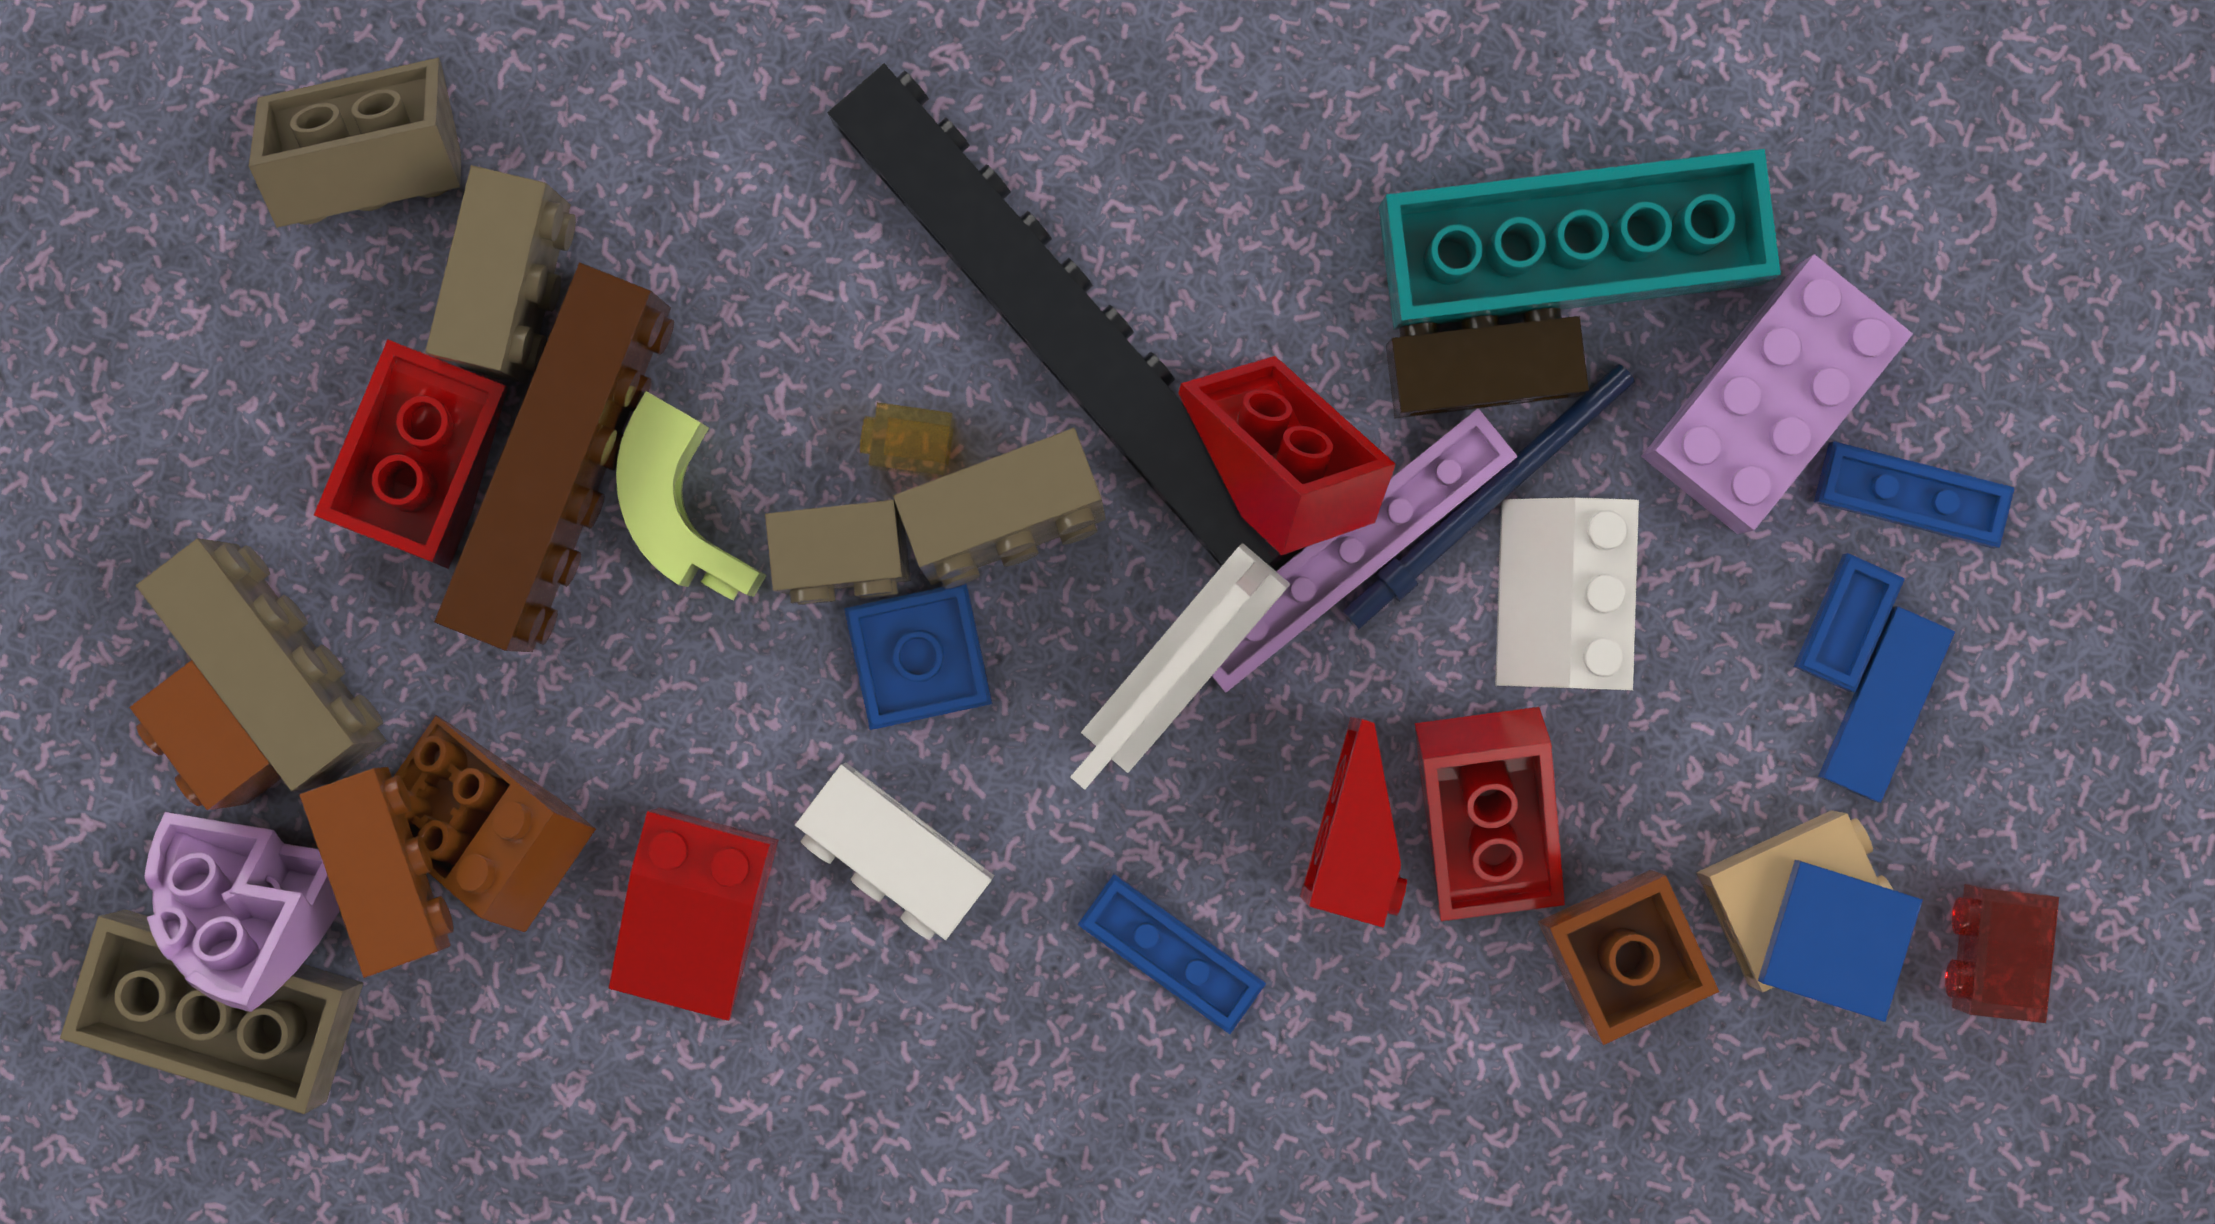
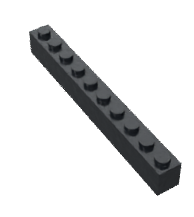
(1043, 302)

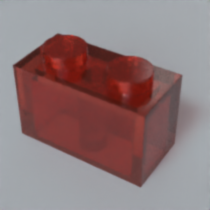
(2003, 953)

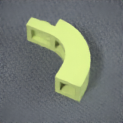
(650, 496)

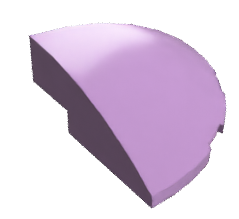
(235, 906)

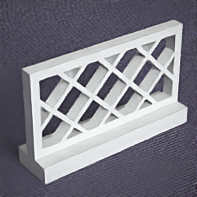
(1181, 663)

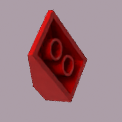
(414, 454)
(1286, 454)
(1491, 813)
(1356, 845)
(690, 912)

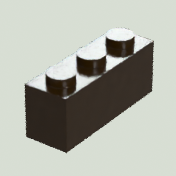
(1486, 363)

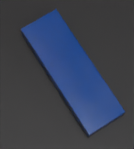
(1914, 495)
(1886, 704)
(1171, 953)

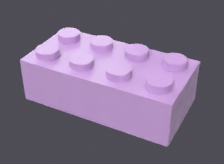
(1777, 395)

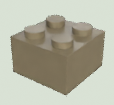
(837, 549)

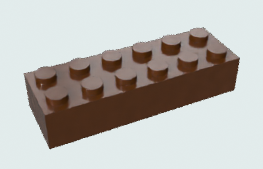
(556, 462)

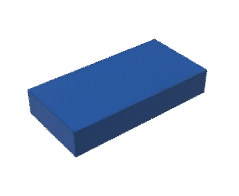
(1849, 622)

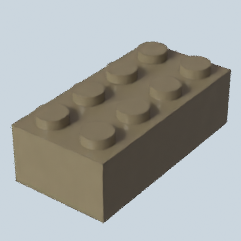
(263, 662)
(147, 1013)

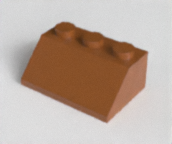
(377, 869)

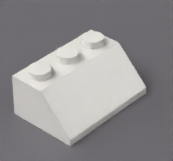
(1567, 593)

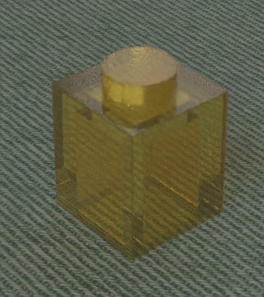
(908, 440)

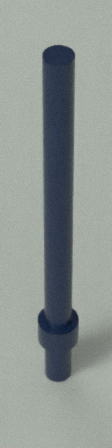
(1399, 577)

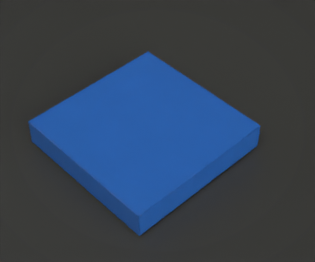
(918, 656)
(1840, 940)

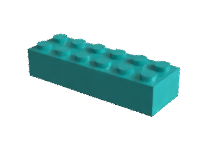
(1579, 238)

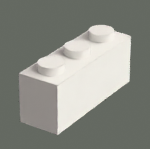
(892, 853)

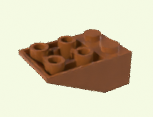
(488, 827)

